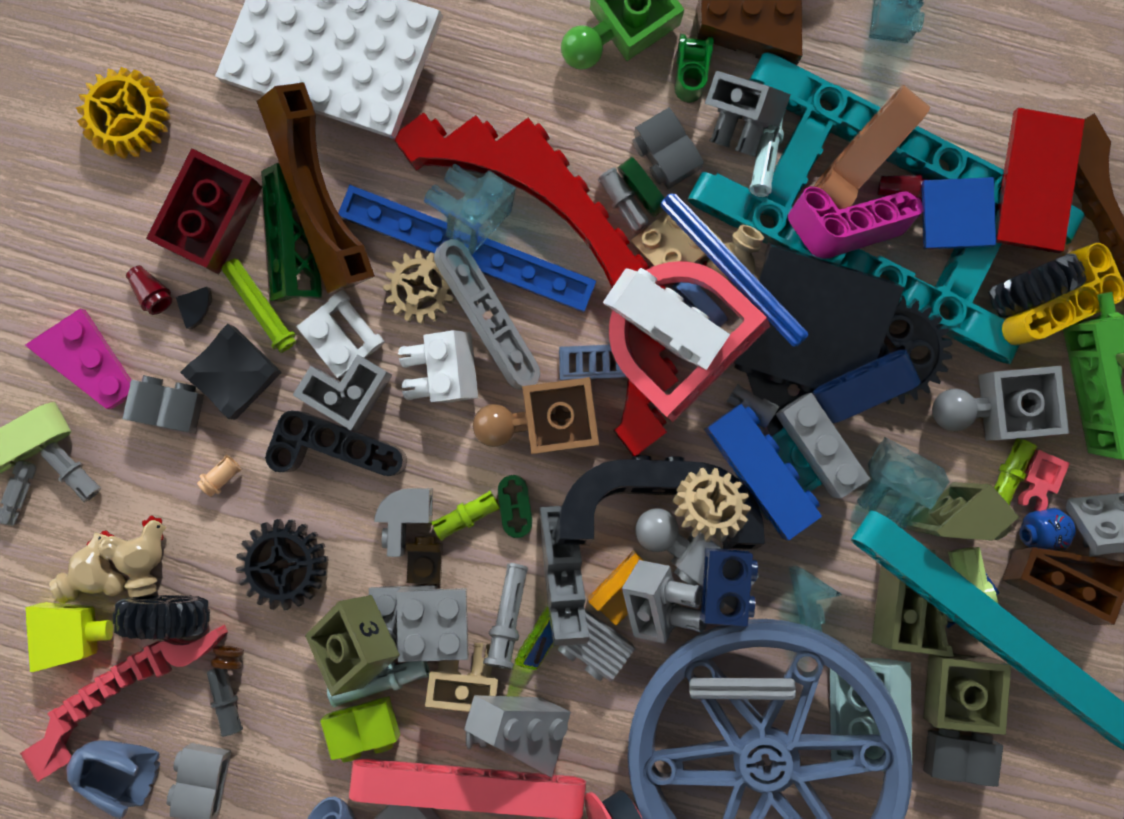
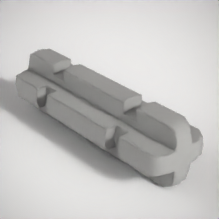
(16, 492)

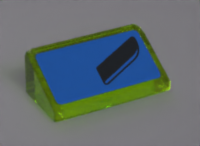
(536, 644)

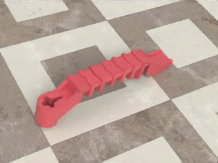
(51, 751)

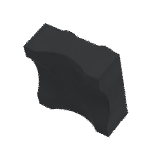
(231, 372)

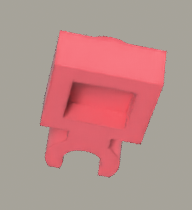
(1044, 475)

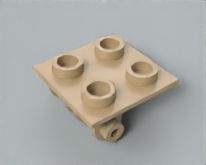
(667, 242)

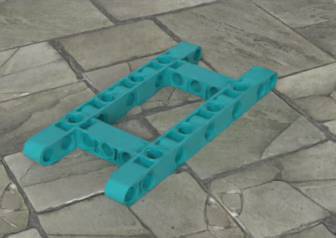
(916, 155)

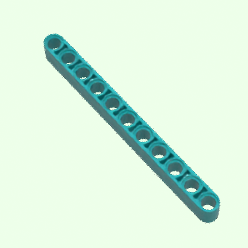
(991, 625)

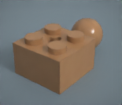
(496, 425)

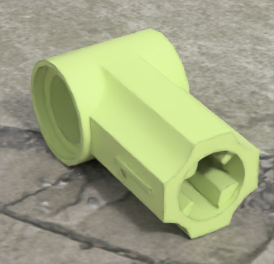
(970, 565)

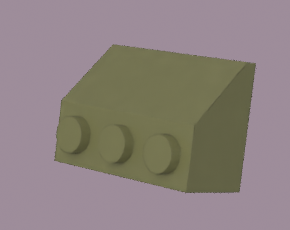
(966, 513)

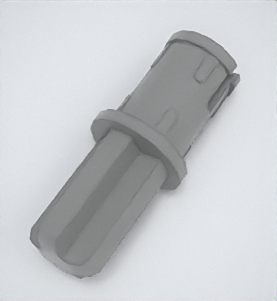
(623, 199)
(70, 472)

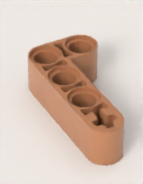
(872, 146)

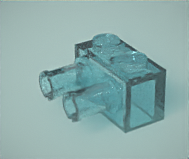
(896, 20)
(479, 211)
(906, 472)

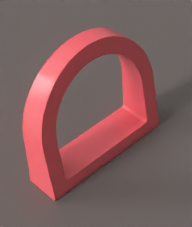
(753, 326)

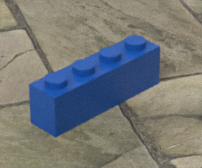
(763, 472)

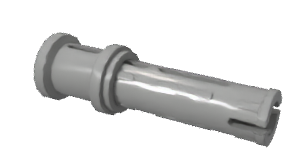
(504, 632)

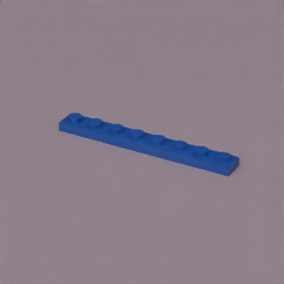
(491, 257)

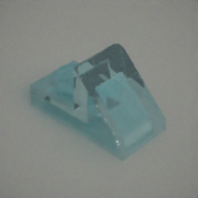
(806, 591)

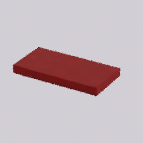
(1038, 180)

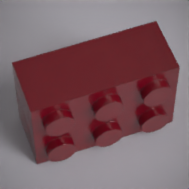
(204, 211)

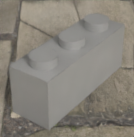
(822, 446)

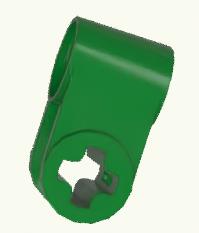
(692, 62)

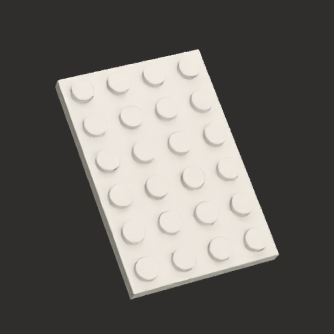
(350, 54)

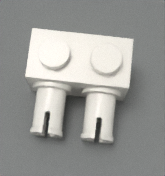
(449, 367)

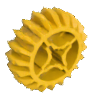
(128, 89)

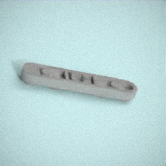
(470, 287)

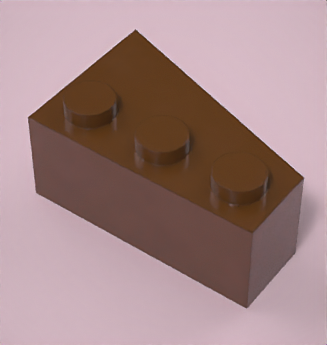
(753, 26)
(1074, 583)

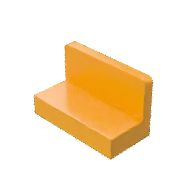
(609, 595)

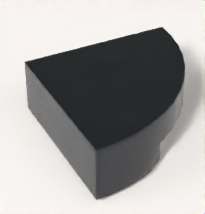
(194, 306)

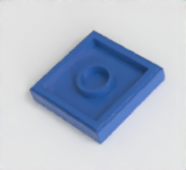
(958, 213)

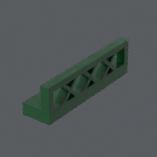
(281, 239)

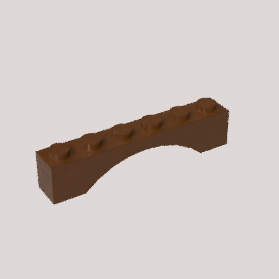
(292, 131)
(1096, 192)

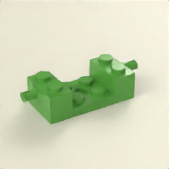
(1097, 377)

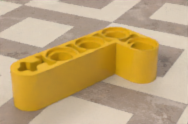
(1072, 306)

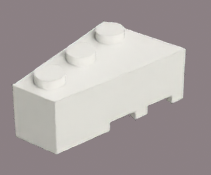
(666, 317)

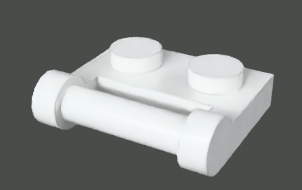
(331, 340)

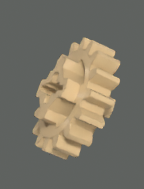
(414, 301)
(700, 505)

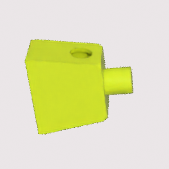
(63, 633)

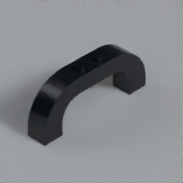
(647, 477)

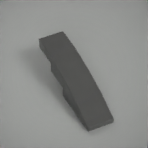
(563, 584)

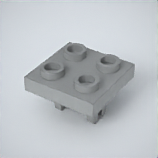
(1099, 522)

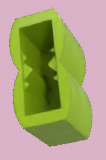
(360, 729)

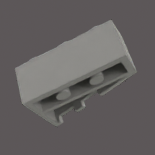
(521, 727)

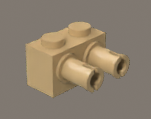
(455, 692)

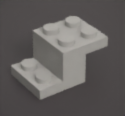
(425, 621)

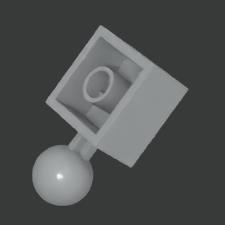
(1001, 406)
(659, 532)

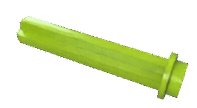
(259, 306)

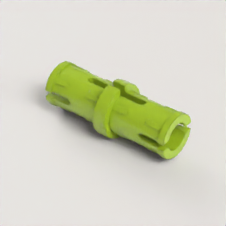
(1014, 469)
(465, 515)

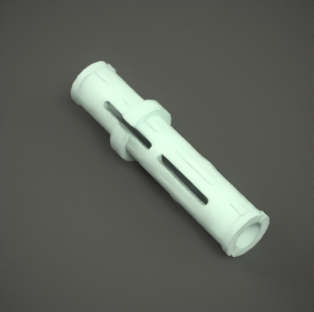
(766, 160)
(392, 677)

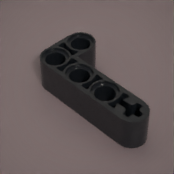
(341, 448)

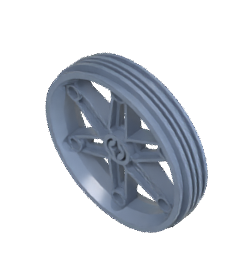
(764, 739)

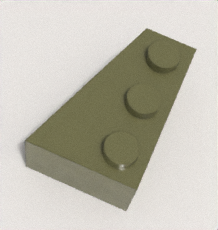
(907, 620)

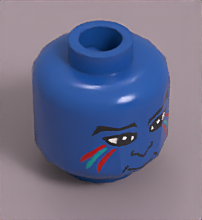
(1047, 530)

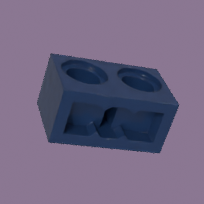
(717, 587)

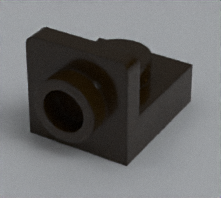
(424, 561)

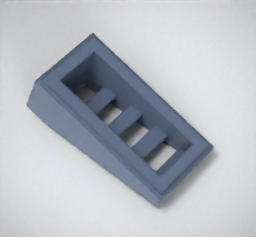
(592, 350)

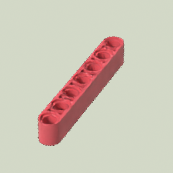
(467, 789)

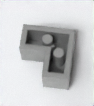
(347, 400)

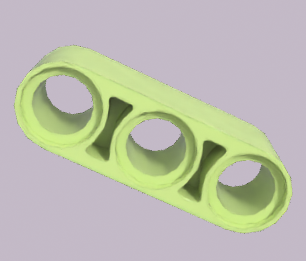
(31, 434)

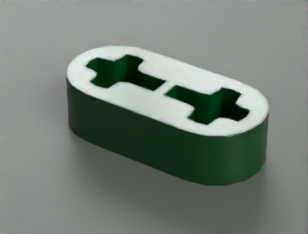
(642, 185)
(506, 506)

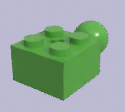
(627, 28)

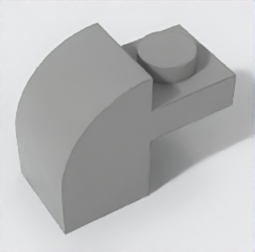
(399, 508)

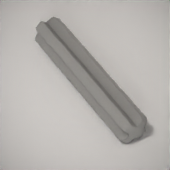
(743, 688)

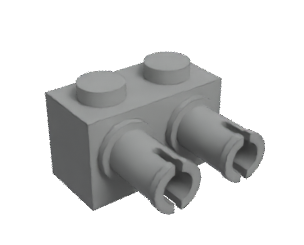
(654, 602)

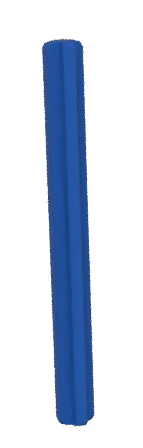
(734, 270)

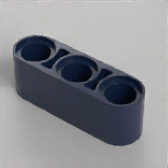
(867, 386)

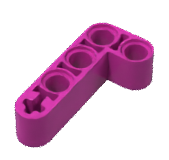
(834, 231)

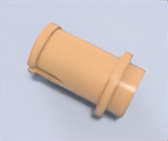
(218, 476)

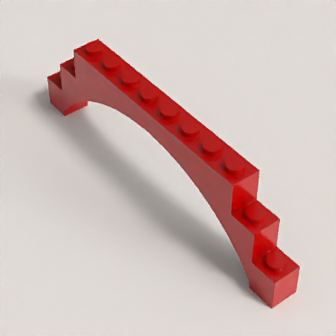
(532, 165)

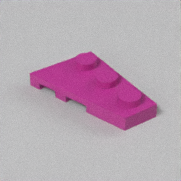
(84, 358)

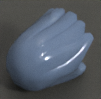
(113, 774)

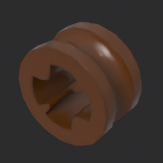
(227, 657)

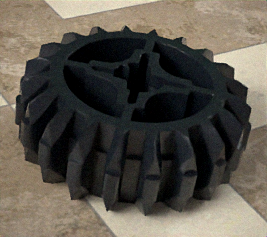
(1037, 285)
(254, 568)
(161, 616)

